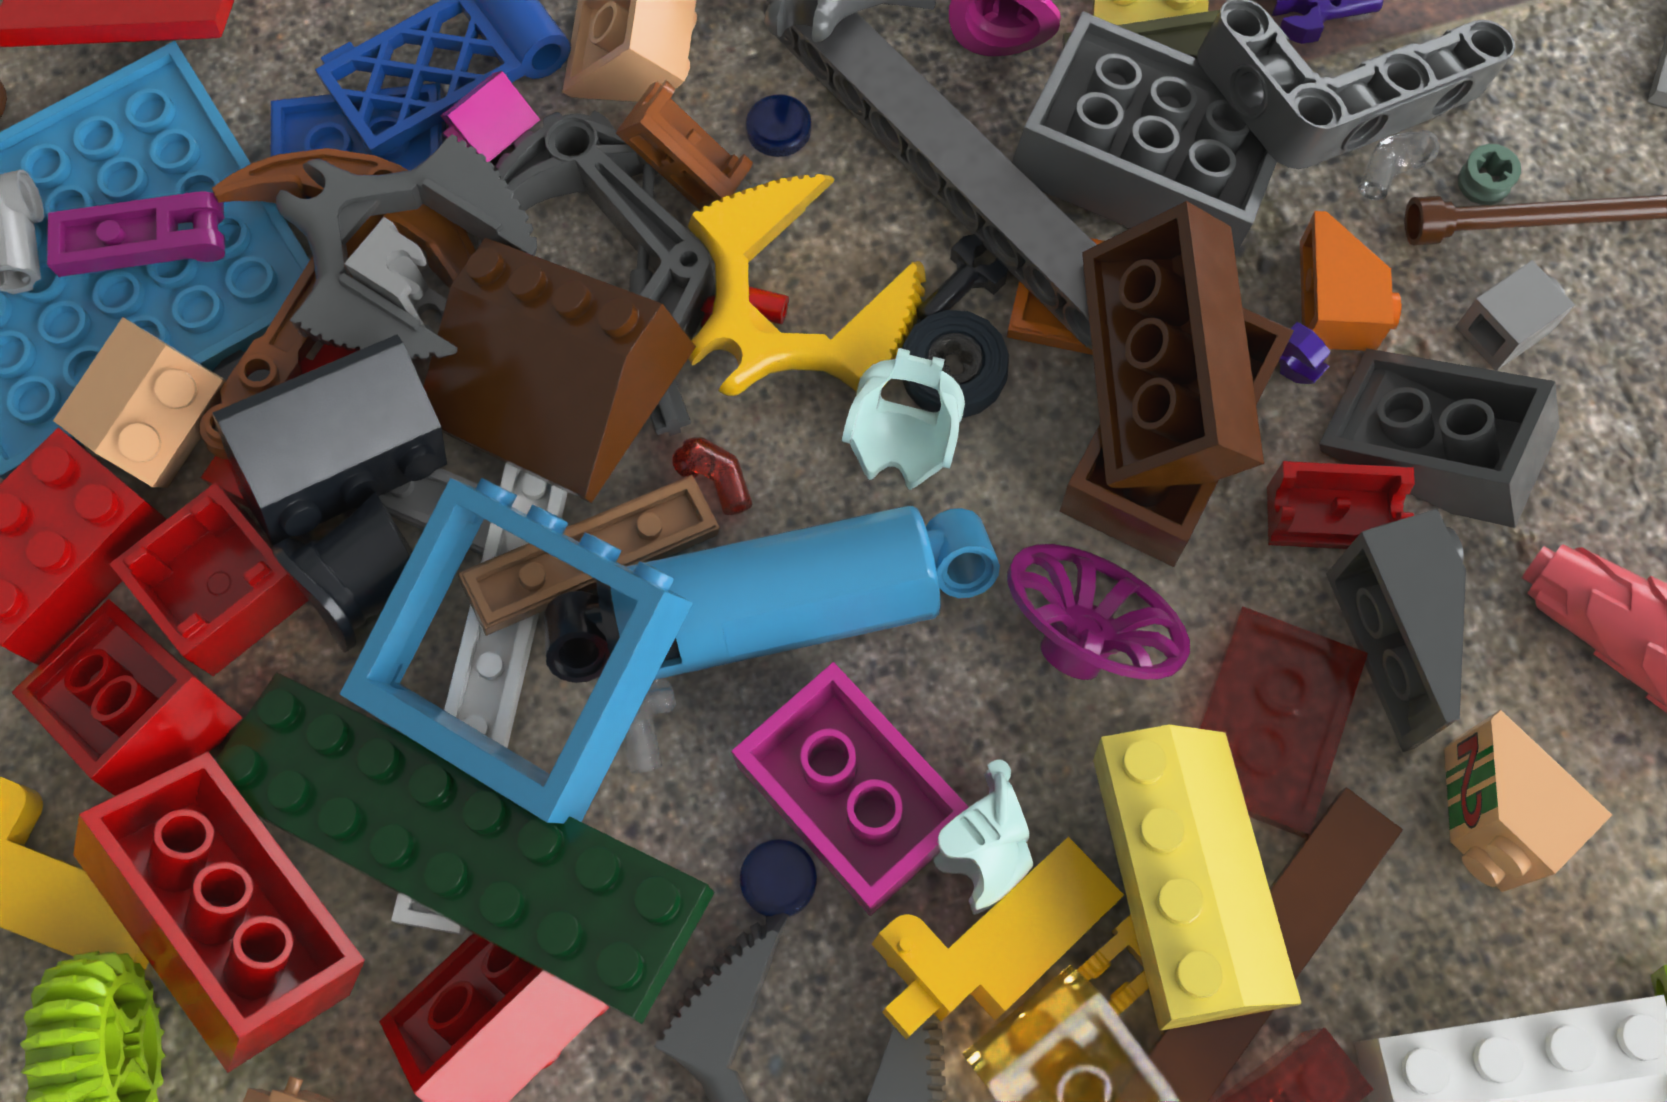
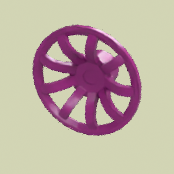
(1088, 634)

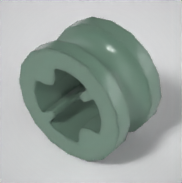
(1498, 162)

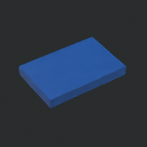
(320, 124)

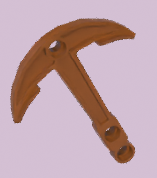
(282, 345)

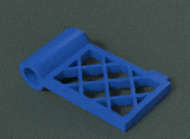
(512, 31)

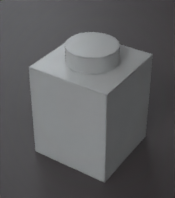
(1514, 314)

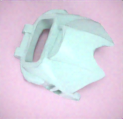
(900, 435)
(988, 842)

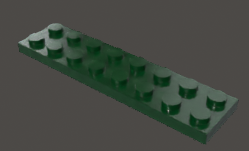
(459, 848)

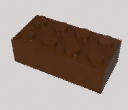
(1161, 517)

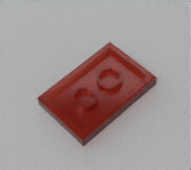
(1283, 712)

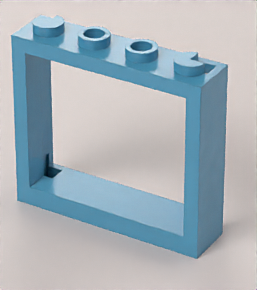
(613, 702)

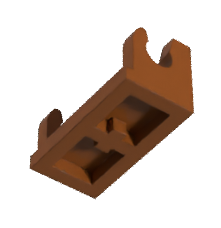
(681, 148)

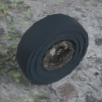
(975, 344)

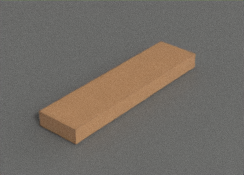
(643, 528)

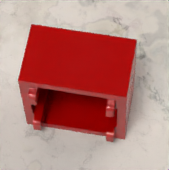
(210, 580)

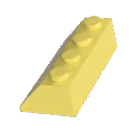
(1193, 876)

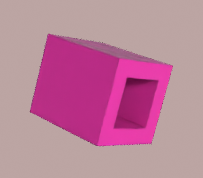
(490, 116)

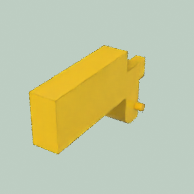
(47, 895)
(1003, 949)

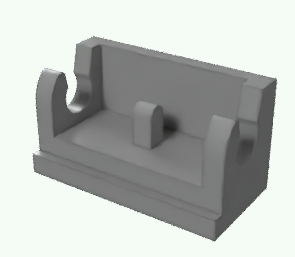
(389, 267)

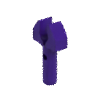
(1315, 12)
(1304, 356)

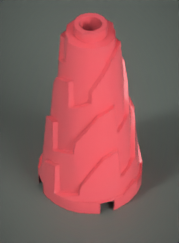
(1608, 610)

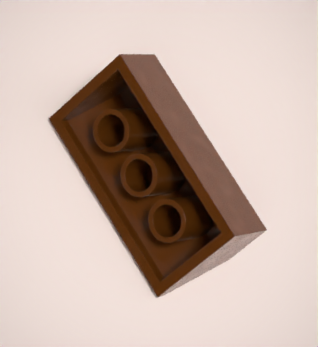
(1171, 353)

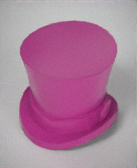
(1003, 25)

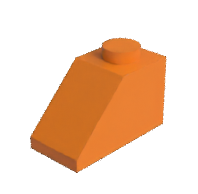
(1345, 287)

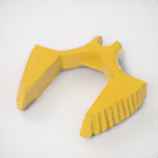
(733, 235)

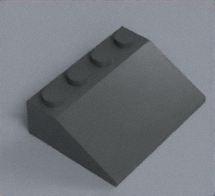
(1139, 132)

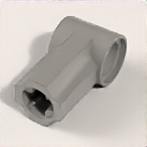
(19, 210)

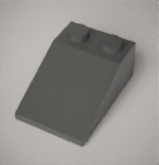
(1463, 428)
(1406, 610)

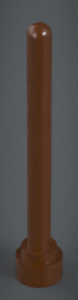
(1432, 218)

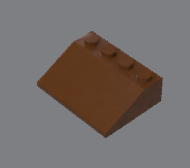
(550, 366)

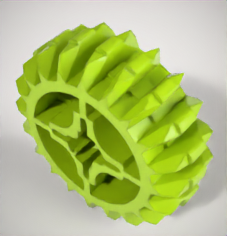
(93, 1033)

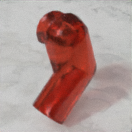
(720, 466)

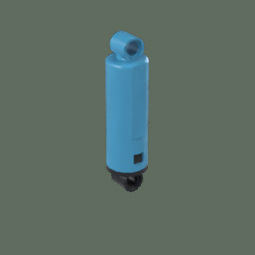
(786, 591)

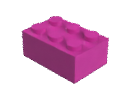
(850, 787)

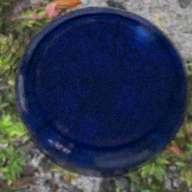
(778, 125)
(778, 878)

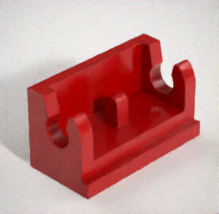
(1333, 502)

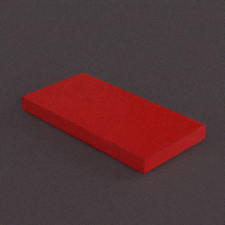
(109, 21)

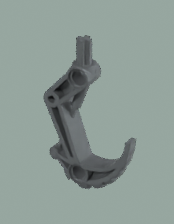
(682, 266)

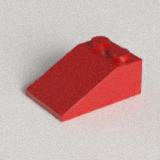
(123, 703)

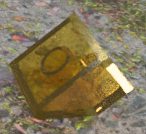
(1066, 1049)

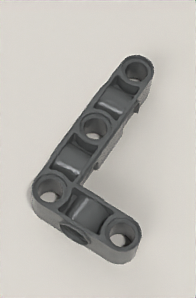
(1318, 118)

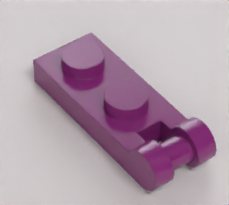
(135, 234)

